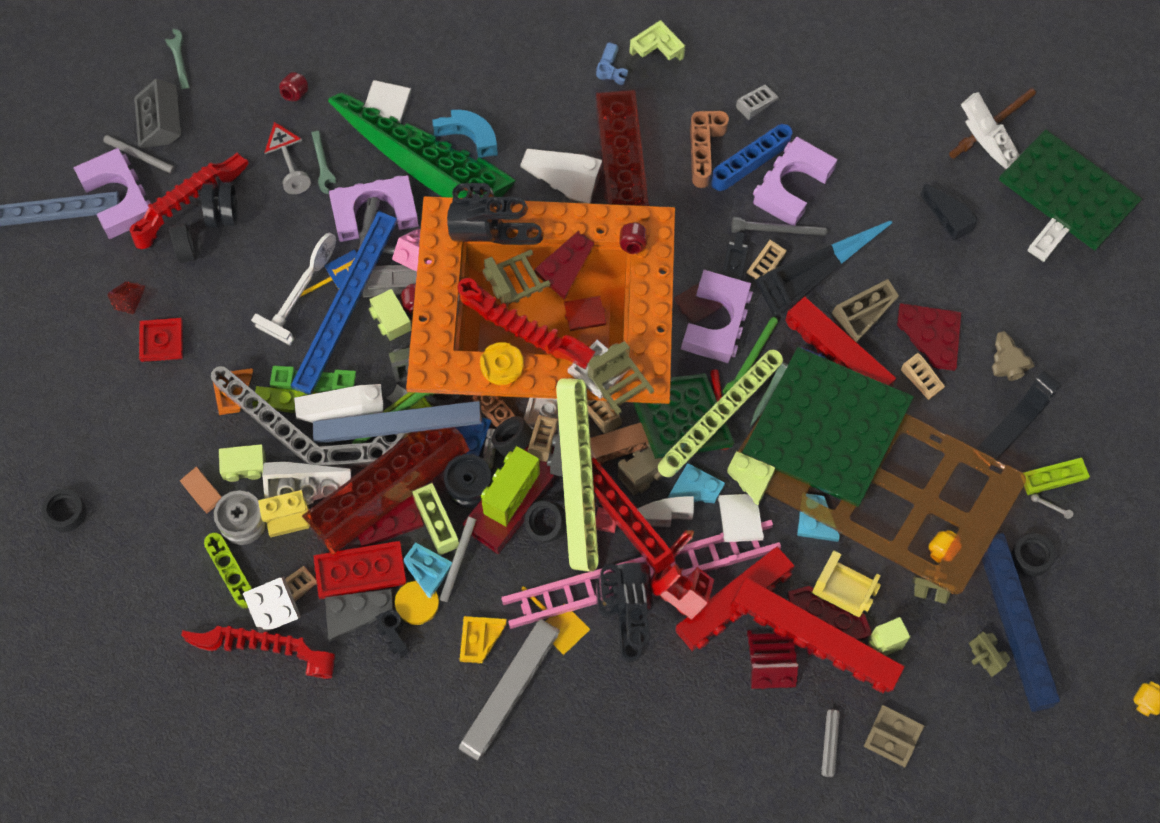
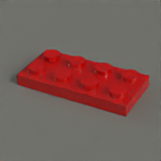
(359, 570)

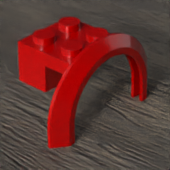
(684, 593)

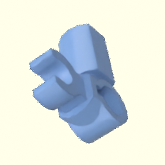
(606, 70)

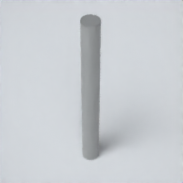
(139, 154)
(457, 559)

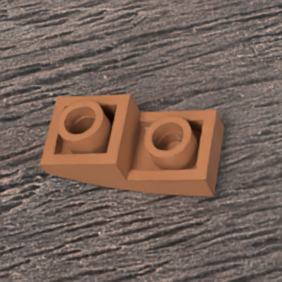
(493, 408)
(201, 489)

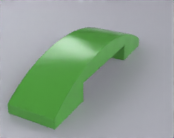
(283, 377)

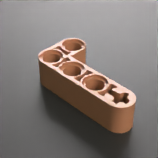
(703, 149)
(618, 443)

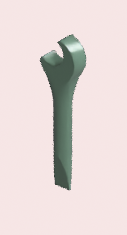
(176, 46)
(325, 174)
(769, 392)

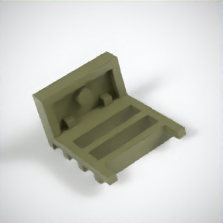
(502, 285)
(611, 365)

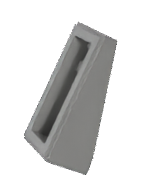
(750, 112)

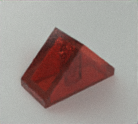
(126, 297)

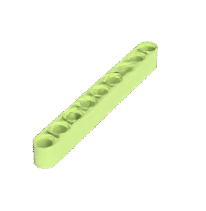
(752, 380)
(577, 474)

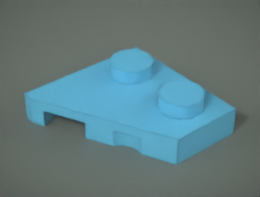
(697, 484)
(814, 529)
(427, 568)

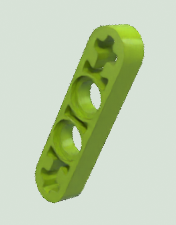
(227, 571)

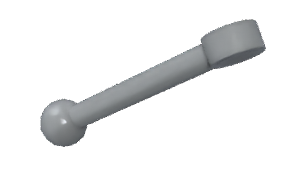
(1067, 513)

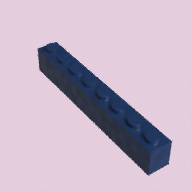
(1019, 626)

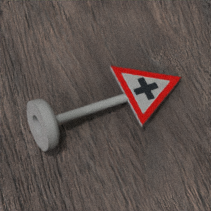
(295, 181)

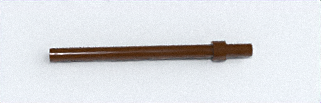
(967, 143)

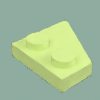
(751, 475)

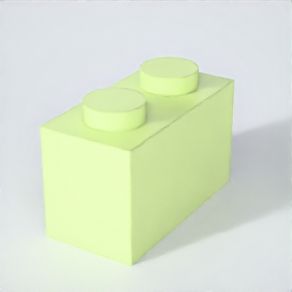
(390, 315)
(242, 462)
(889, 637)

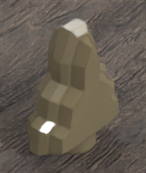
(1009, 359)

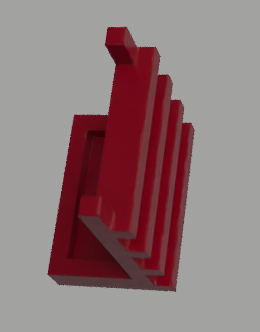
(772, 669)

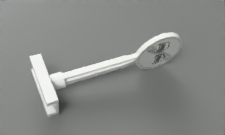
(319, 258)

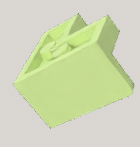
(657, 37)

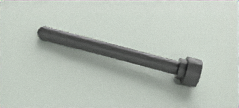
(740, 224)

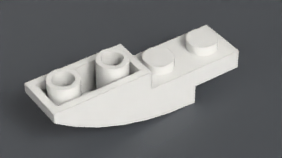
(987, 132)

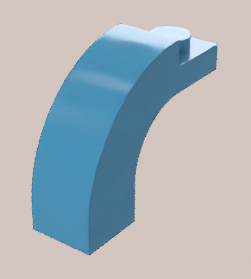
(470, 125)

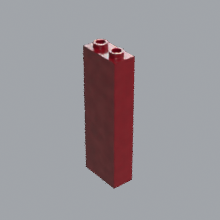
(496, 535)

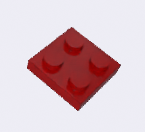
(161, 339)

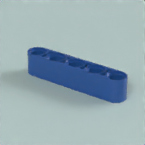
(745, 163)

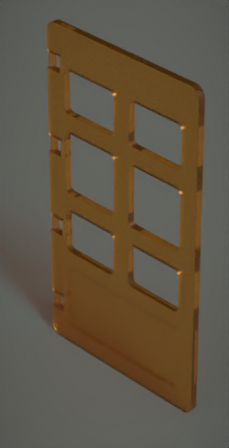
(975, 527)

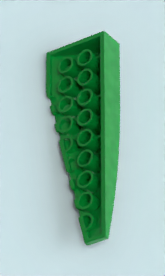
(419, 153)

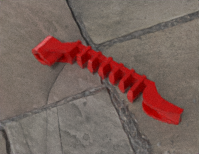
(145, 230)
(486, 305)
(319, 663)

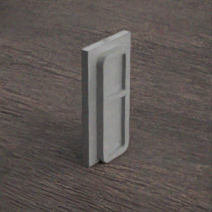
(389, 277)

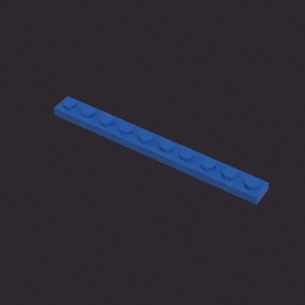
(344, 303)

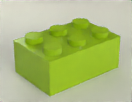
(510, 485)

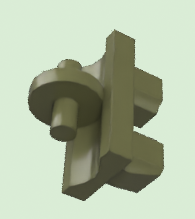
(921, 588)
(987, 655)

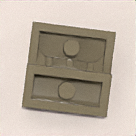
(893, 735)

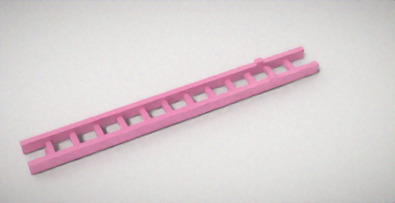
(586, 577)

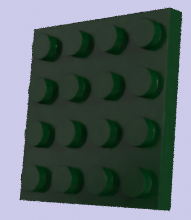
(667, 423)

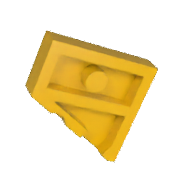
(479, 637)

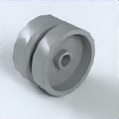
(239, 517)

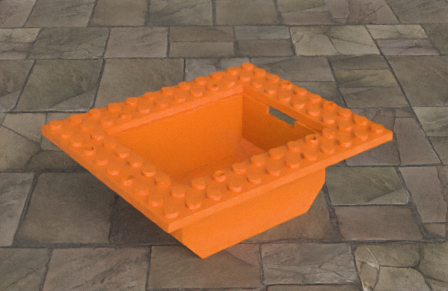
(449, 345)

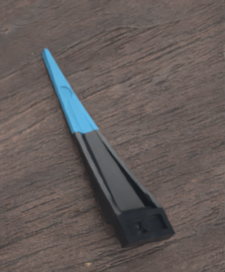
(793, 280)

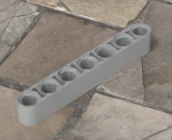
(509, 690)

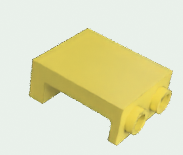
(284, 513)
(846, 587)

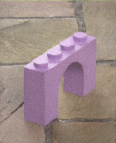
(797, 157)
(113, 168)
(393, 191)
(733, 296)

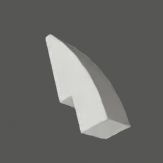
(662, 511)

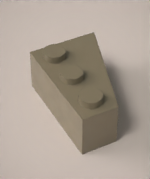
(862, 311)
(639, 471)

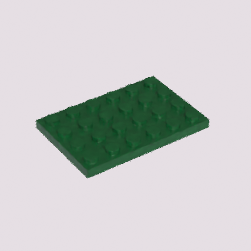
(1070, 189)

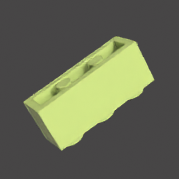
(435, 519)

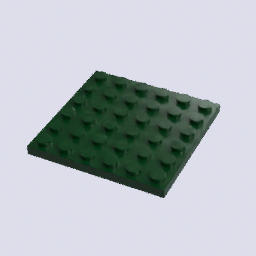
(828, 426)

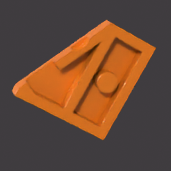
(224, 403)

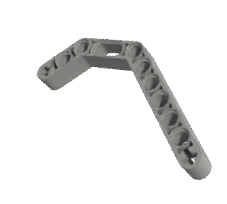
(295, 435)

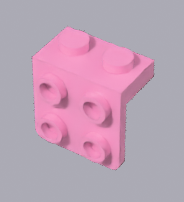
(408, 250)

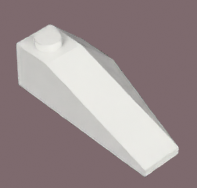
(569, 173)
(340, 403)
(313, 480)

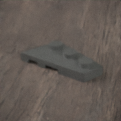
(354, 610)

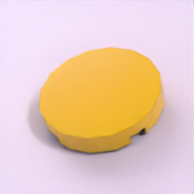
(501, 363)
(415, 605)

